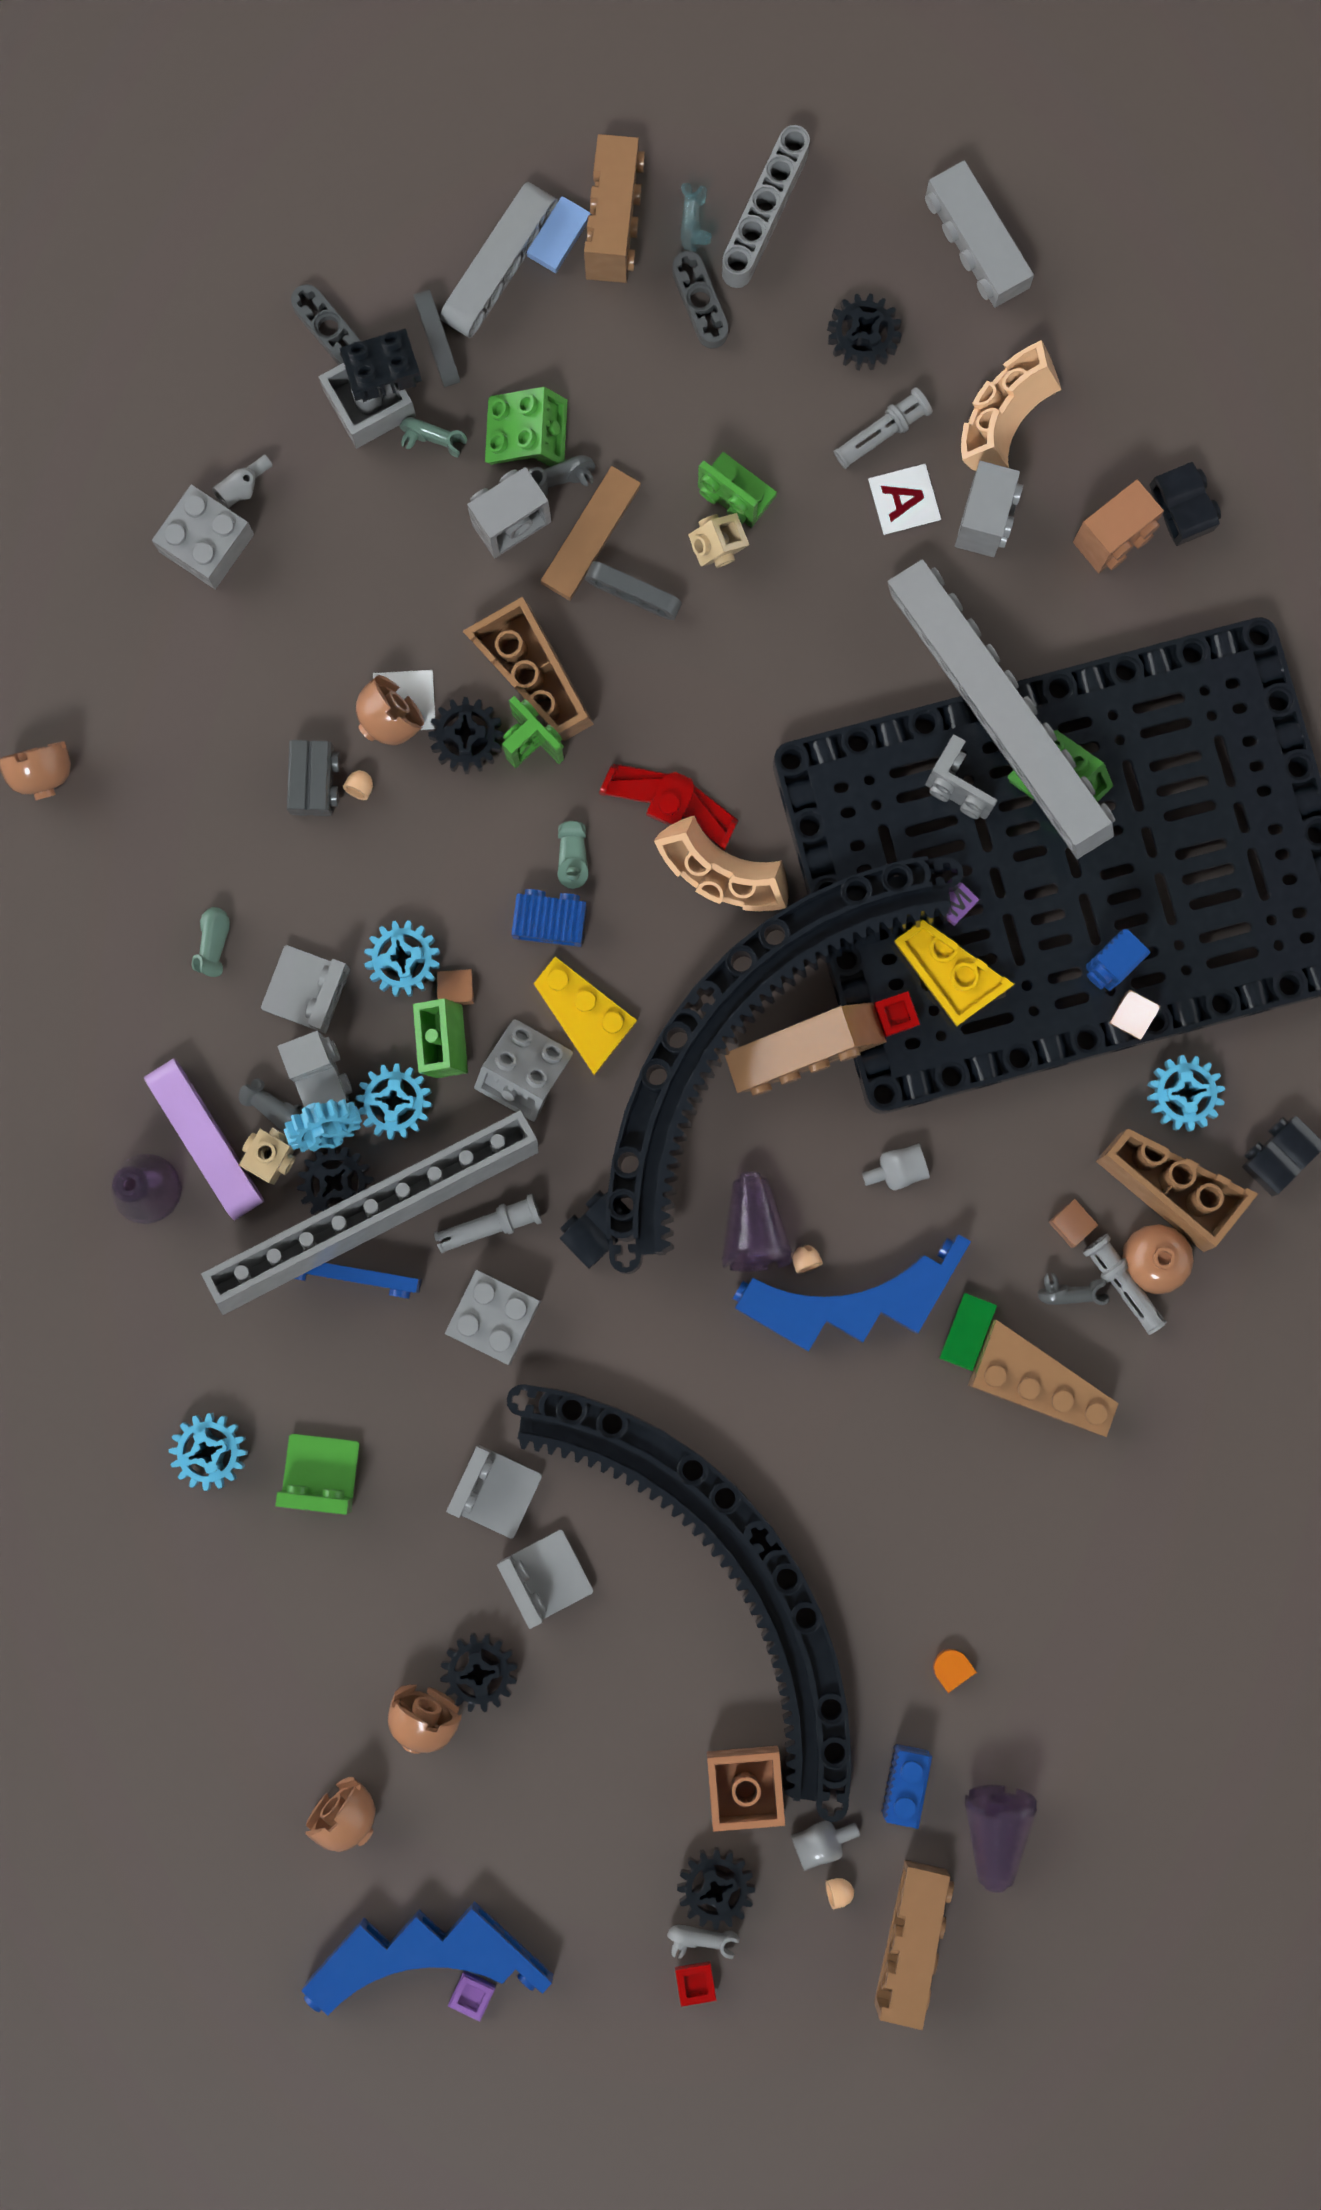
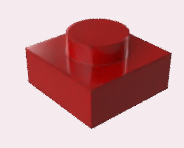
(896, 1014)
(695, 1983)

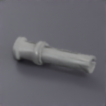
(899, 423)
(504, 1219)
(1115, 1271)

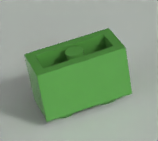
(440, 1038)

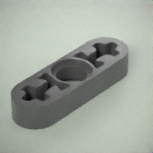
(700, 274)
(306, 315)
(436, 338)
(633, 590)

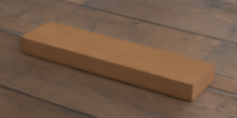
(590, 533)

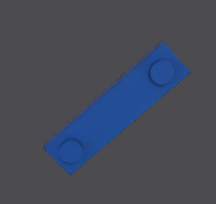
(399, 1285)

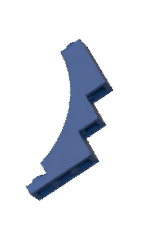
(903, 1299)
(471, 1944)

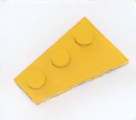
(951, 973)
(584, 1012)

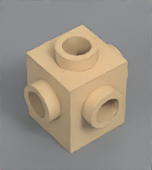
(718, 539)
(255, 1155)

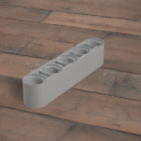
(766, 191)
(497, 260)

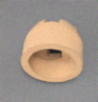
(359, 785)
(806, 1259)
(839, 1892)

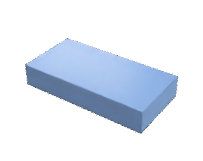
(558, 234)

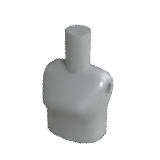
(237, 489)
(899, 1168)
(822, 1843)

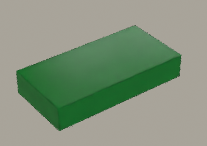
(967, 1331)

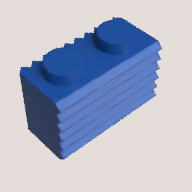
(549, 919)
(1116, 960)
(906, 1786)

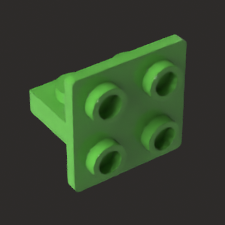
(531, 734)

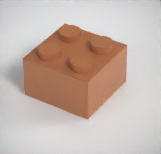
(1119, 526)
(745, 1788)

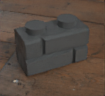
(311, 778)

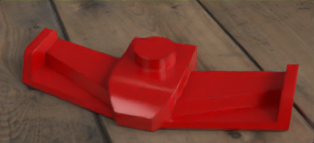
(670, 799)

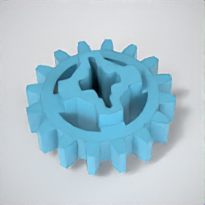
(386, 961)
(395, 1085)
(1186, 1107)
(322, 1125)
(214, 1467)

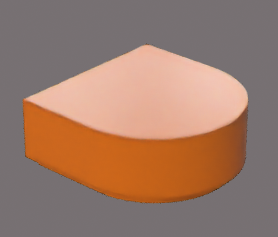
(952, 1668)

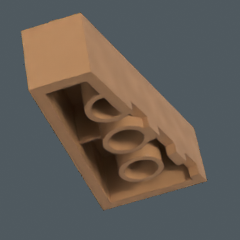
(612, 207)
(527, 660)
(805, 1047)
(1176, 1188)
(1030, 1378)
(912, 1945)

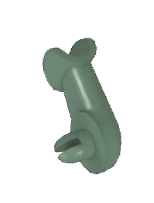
(423, 431)
(572, 855)
(214, 929)

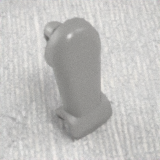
(689, 1936)

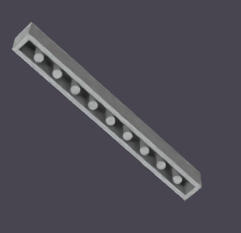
(1001, 709)
(370, 1212)

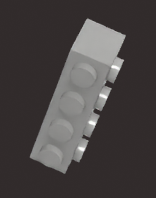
(978, 234)

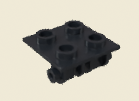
(380, 363)

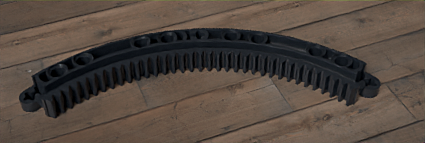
(811, 930)
(802, 1652)

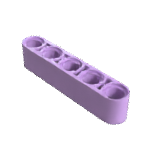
(203, 1139)

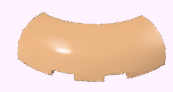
(1005, 403)
(720, 874)

